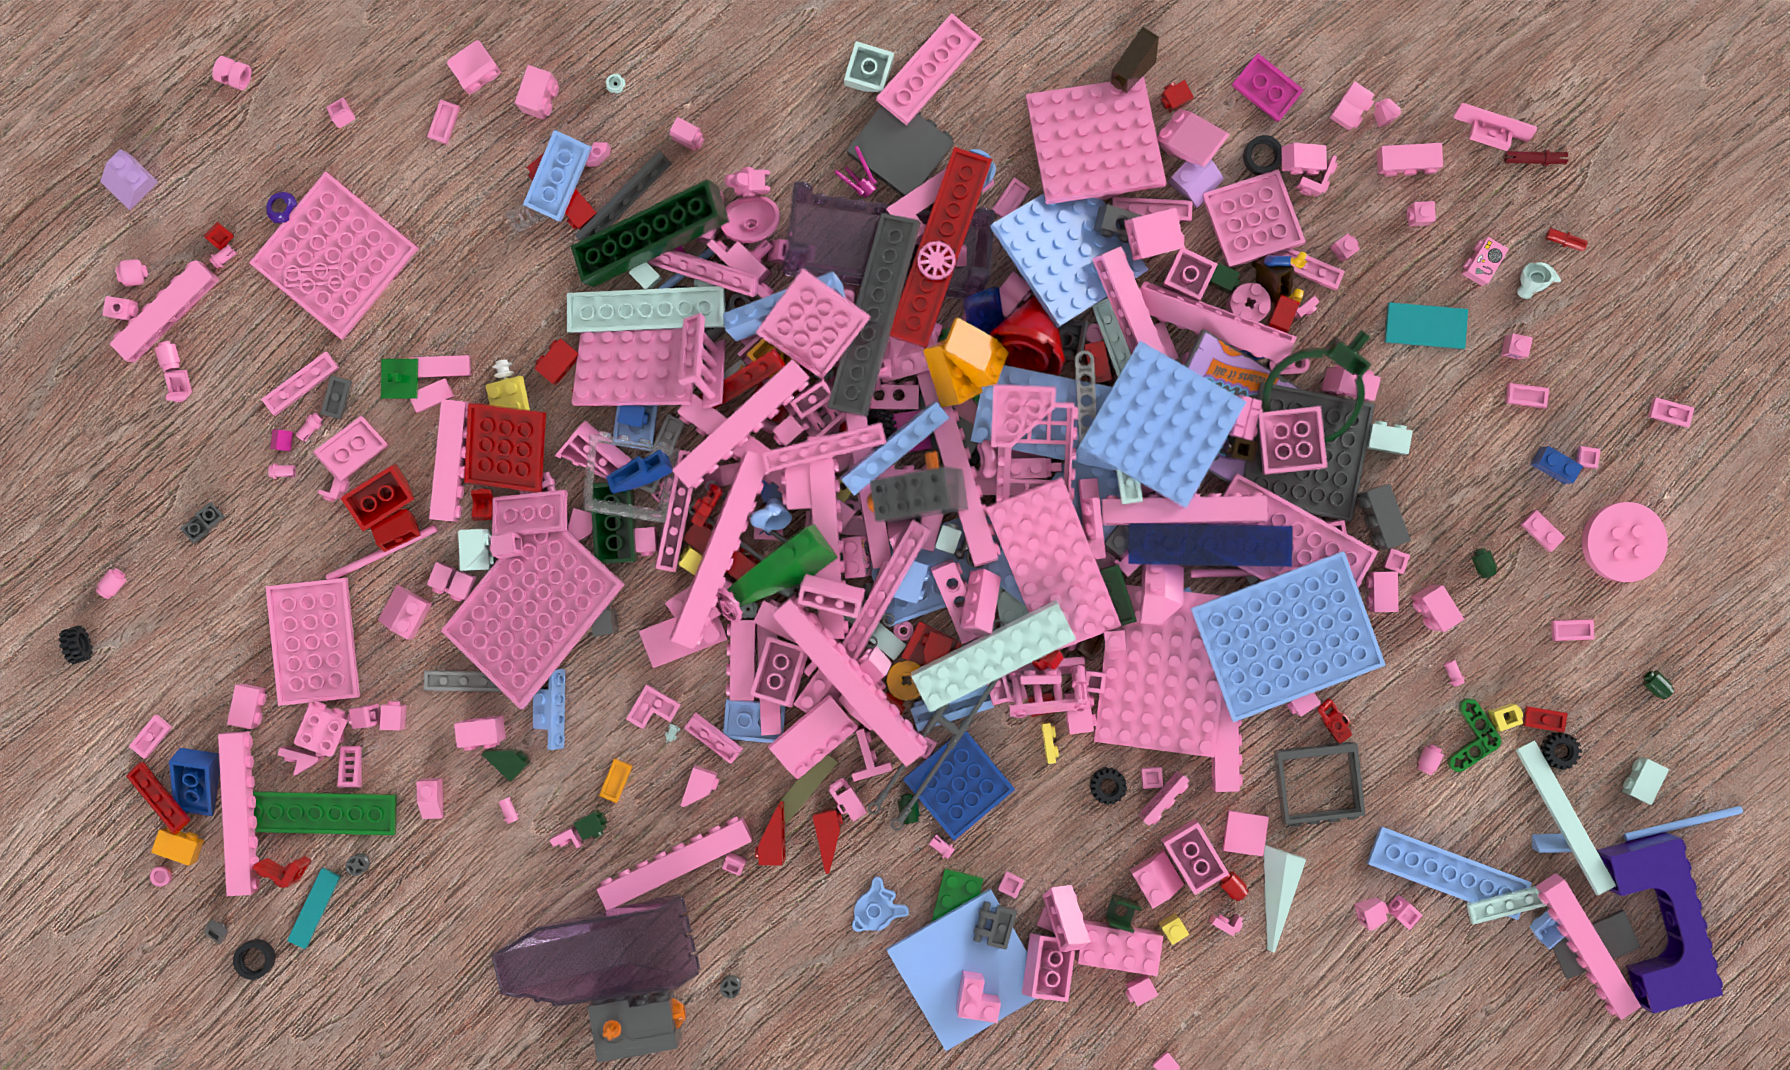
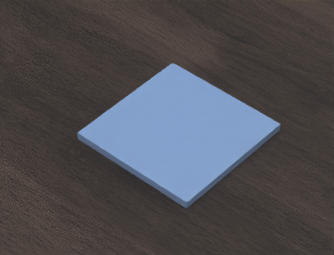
(934, 962)

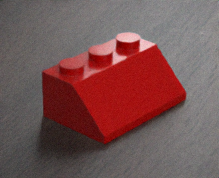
(378, 497)

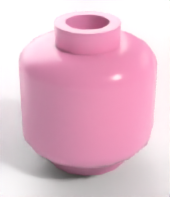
(131, 272)

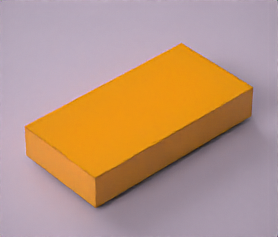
(615, 780)

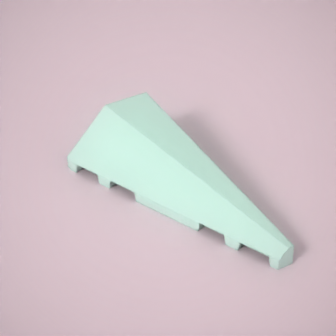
(1281, 881)

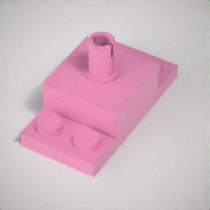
(748, 261)

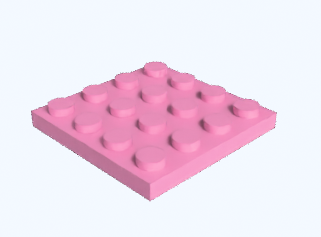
(1253, 219)
(812, 324)

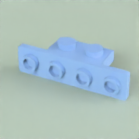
(550, 710)

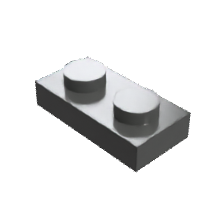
(336, 397)

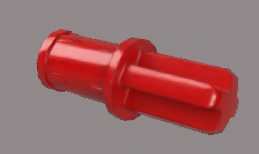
(1566, 239)

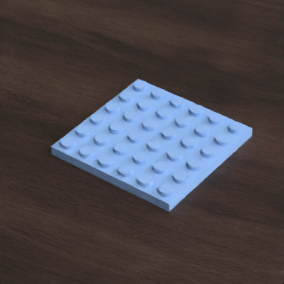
(1055, 253)
(1162, 424)

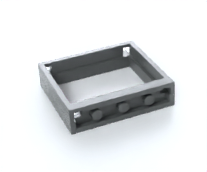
(1330, 815)

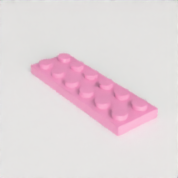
(928, 69)

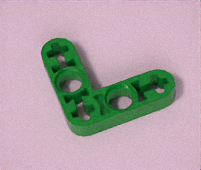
(1481, 741)

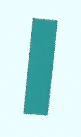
(314, 908)

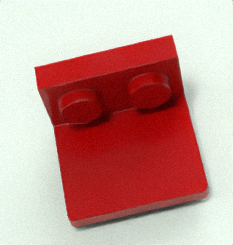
(282, 876)

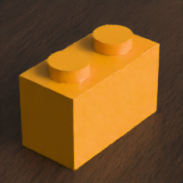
(178, 847)

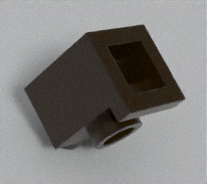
(1240, 449)

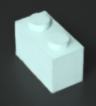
(1389, 439)
(1645, 780)

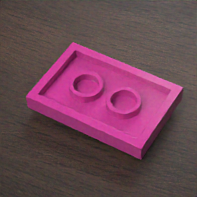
(1267, 87)

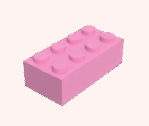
(1121, 949)

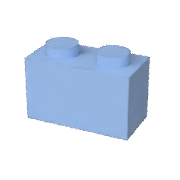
(911, 586)

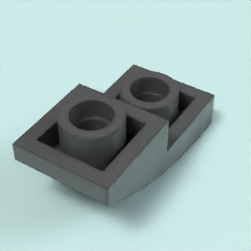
(202, 523)

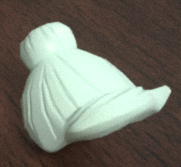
(1536, 278)

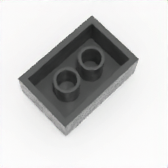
(1383, 517)

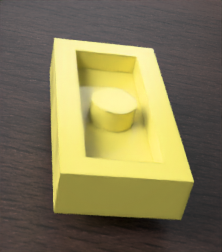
(1048, 734)

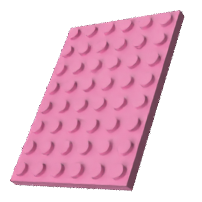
(532, 612)
(1162, 686)

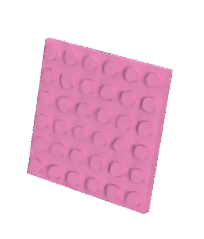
(1094, 141)

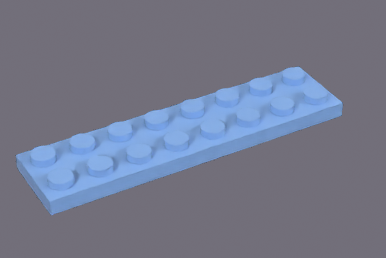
(1440, 868)

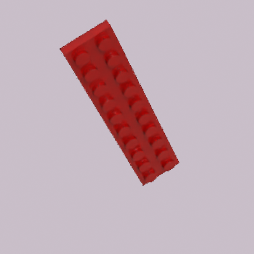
(947, 224)

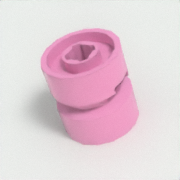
(231, 73)

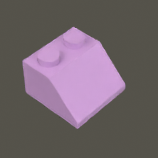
(127, 179)
(1194, 180)

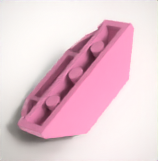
(1160, 592)

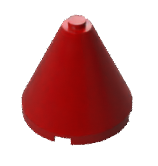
(1031, 339)

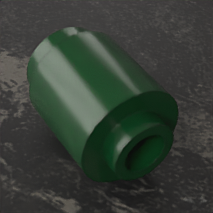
(1484, 563)
(1658, 684)
(914, 814)

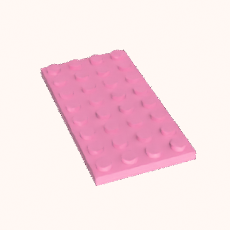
(1311, 536)
(1054, 558)

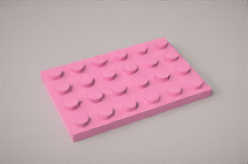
(630, 369)
(312, 641)

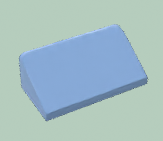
(1549, 843)

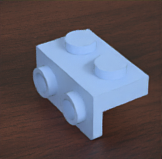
(1546, 930)

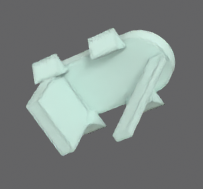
(670, 735)

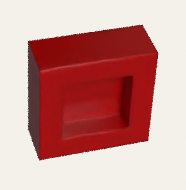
(218, 236)

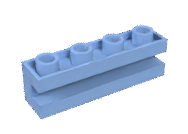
(957, 709)

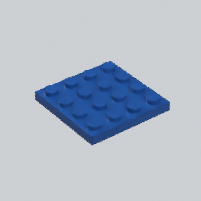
(962, 787)

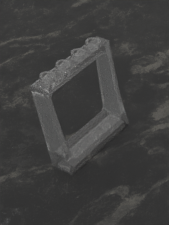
(621, 509)

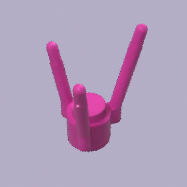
(864, 186)

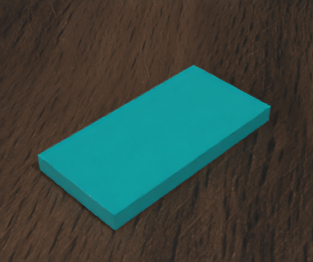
(1426, 325)

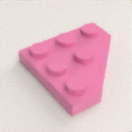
(1018, 411)

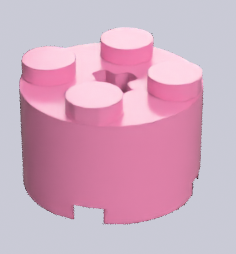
(1250, 293)

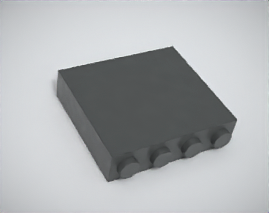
(901, 153)

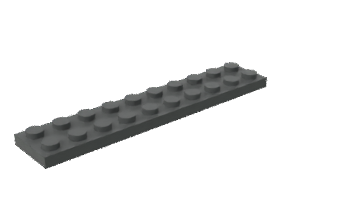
(878, 299)

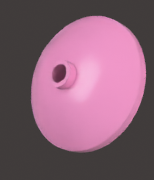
(751, 219)

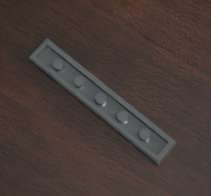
(626, 196)

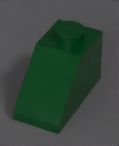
(507, 761)

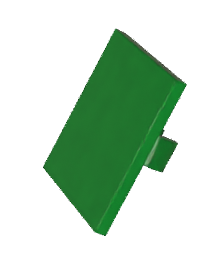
(399, 378)

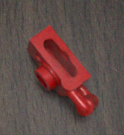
(706, 506)
(1049, 660)
(1334, 722)

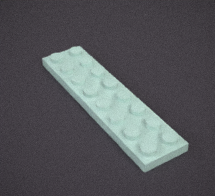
(643, 309)

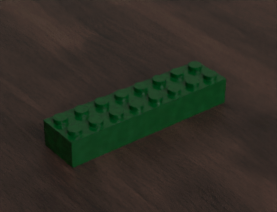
(650, 233)

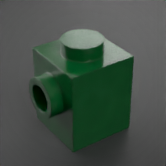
(1224, 278)
(591, 825)

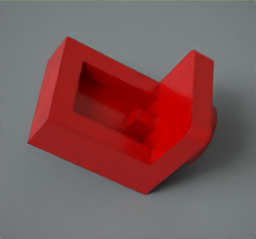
(482, 504)

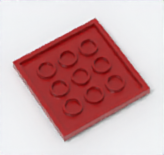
(505, 447)

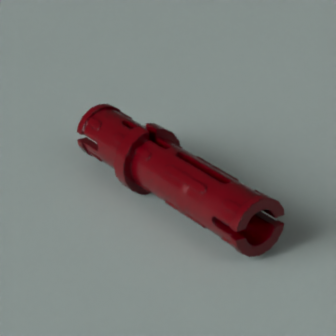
(1544, 158)

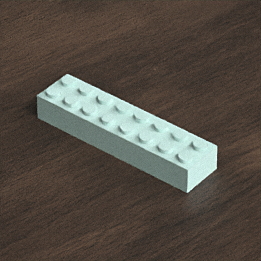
(992, 656)

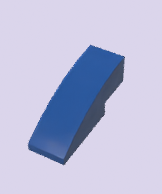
(640, 472)

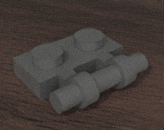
(1001, 925)

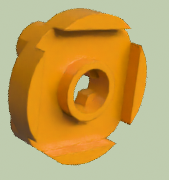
(894, 680)

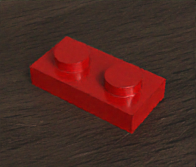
(1545, 719)

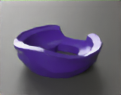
(281, 217)

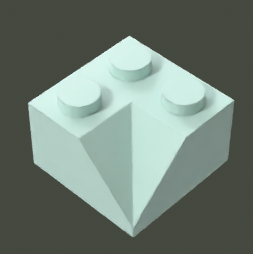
(868, 68)
(475, 549)

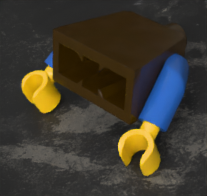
(1276, 275)

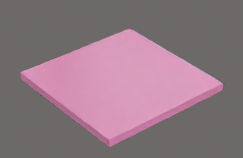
(328, 230)

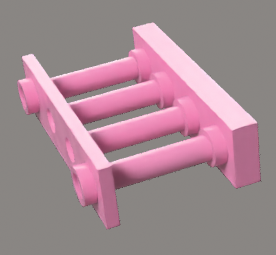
(691, 360)
(1020, 710)

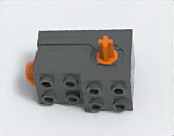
(918, 493)
(636, 1025)

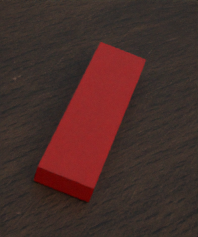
(158, 798)

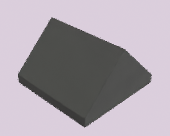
(1073, 339)

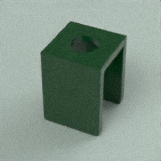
(1121, 922)

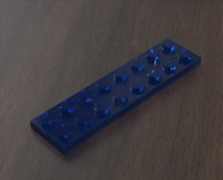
(1210, 544)

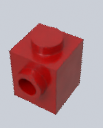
(1176, 96)

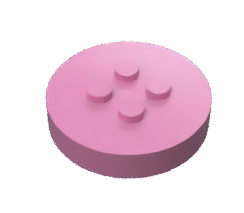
(1624, 542)

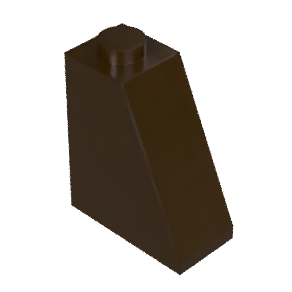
(1136, 60)

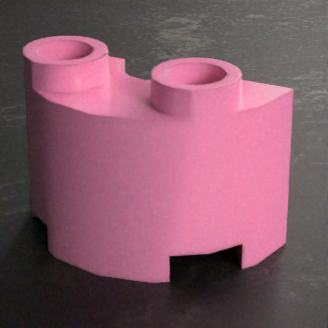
(598, 154)

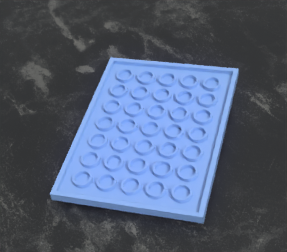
(1288, 636)

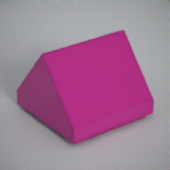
(281, 440)

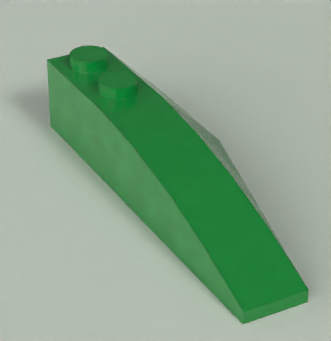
(785, 567)

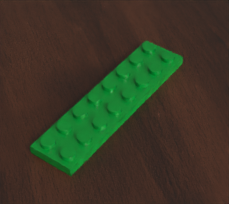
(325, 813)

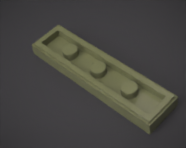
(806, 786)

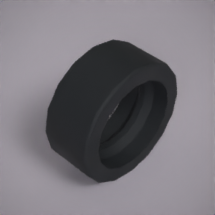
(1263, 139)
(240, 966)

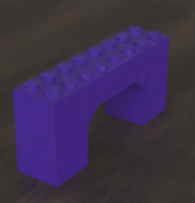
(1686, 966)

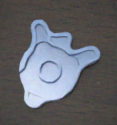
(875, 908)

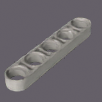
(1085, 390)

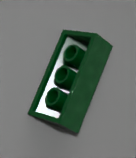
(613, 533)

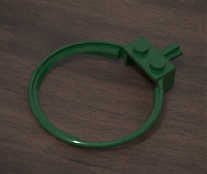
(1342, 354)

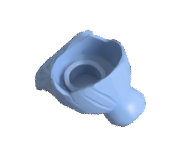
(772, 517)

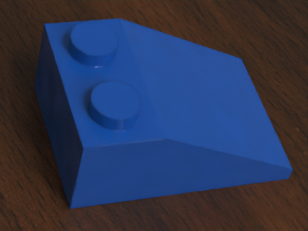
(195, 780)

